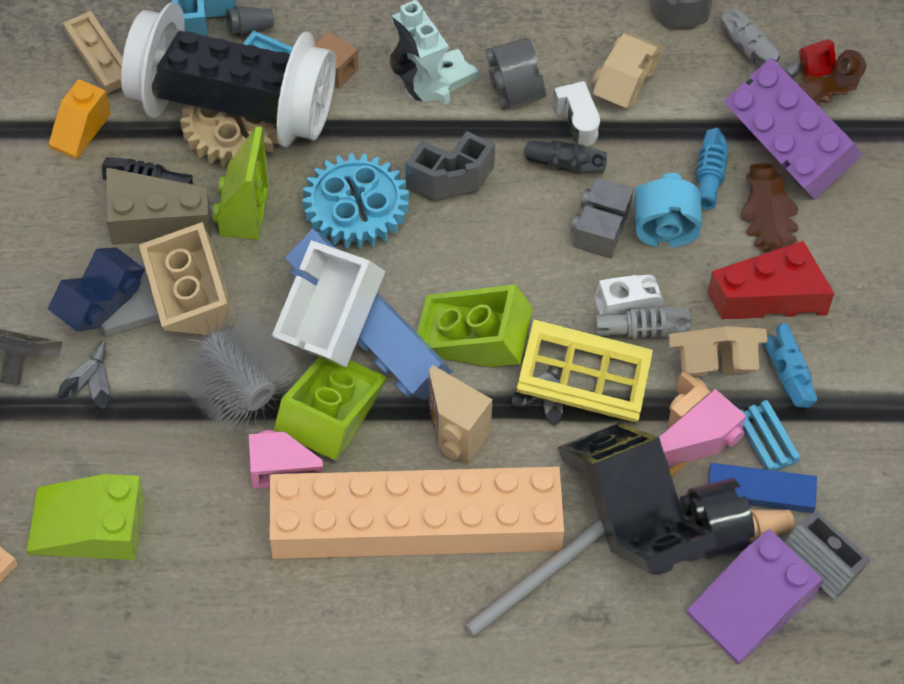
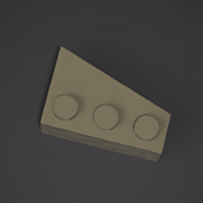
(152, 207)

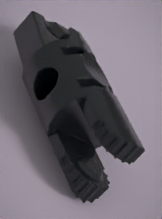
(566, 156)

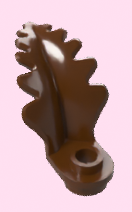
(841, 80)
(769, 209)

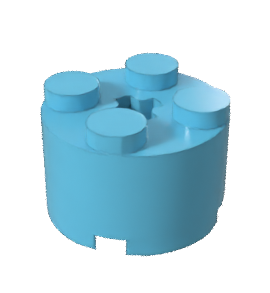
(668, 211)

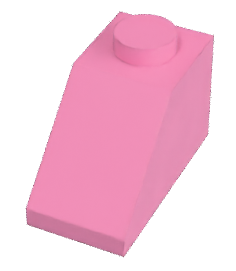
(279, 454)

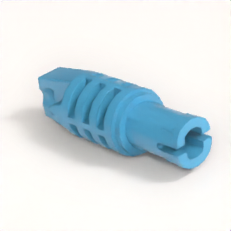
(711, 167)

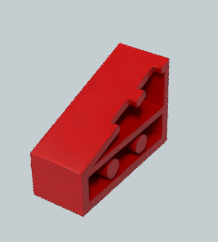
(771, 284)

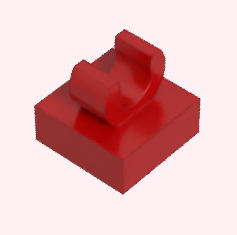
(818, 58)

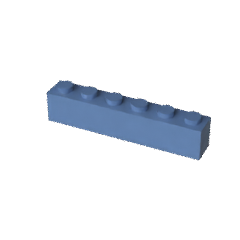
(386, 333)

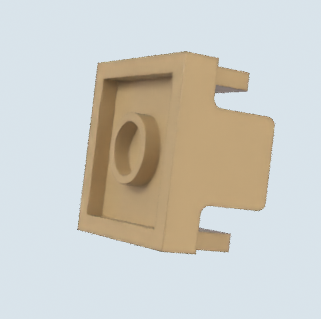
(736, 344)

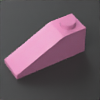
(703, 430)

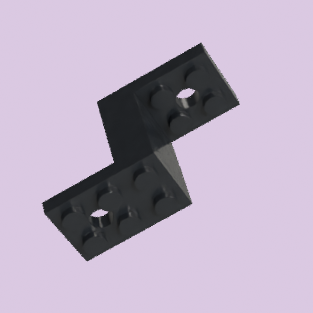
(637, 498)

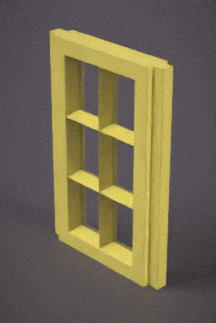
(577, 397)

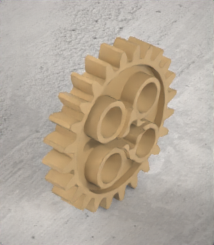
(220, 135)

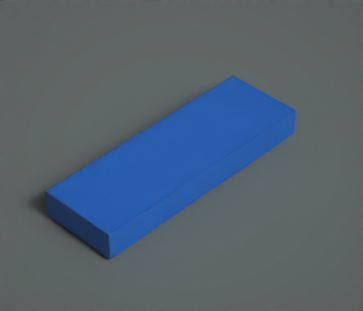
(770, 487)

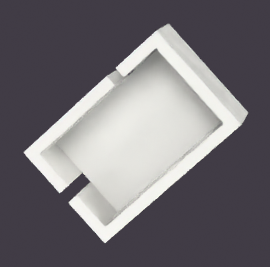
(329, 315)

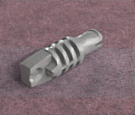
(644, 322)

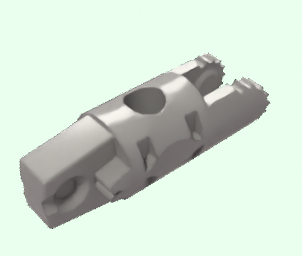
(749, 37)

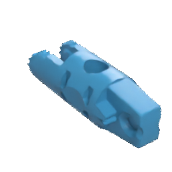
(791, 367)

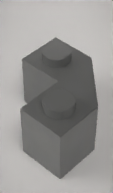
(446, 174)

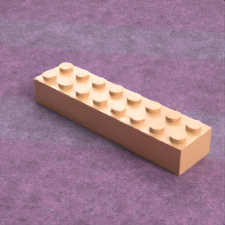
(416, 512)

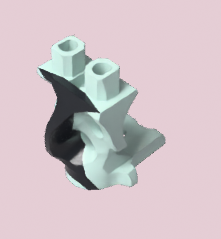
(422, 57)

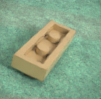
(96, 50)

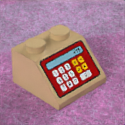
(458, 416)

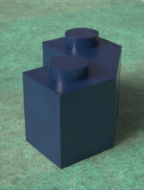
(101, 291)

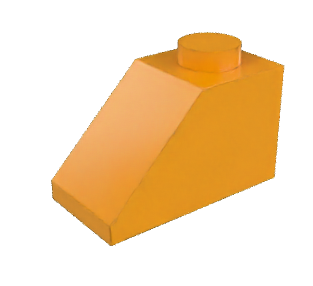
(79, 118)

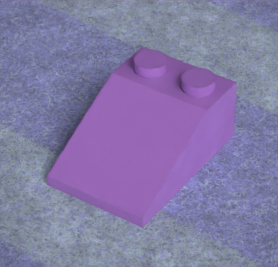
(755, 596)

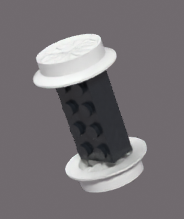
(226, 76)

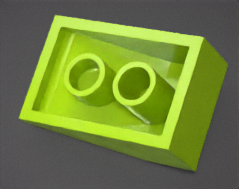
(244, 190)
(477, 325)
(329, 405)
(88, 518)

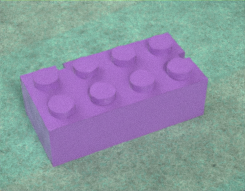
(793, 128)

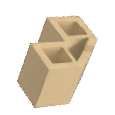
(626, 69)

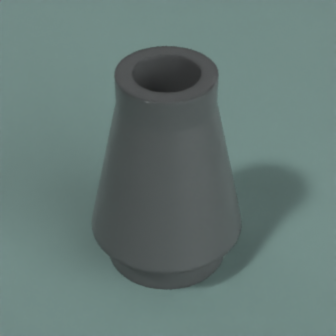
(246, 19)

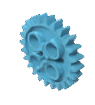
(382, 191)

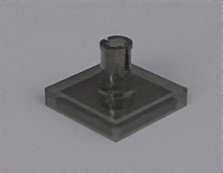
(17, 347)

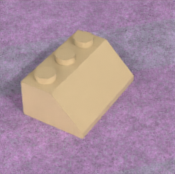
(187, 281)

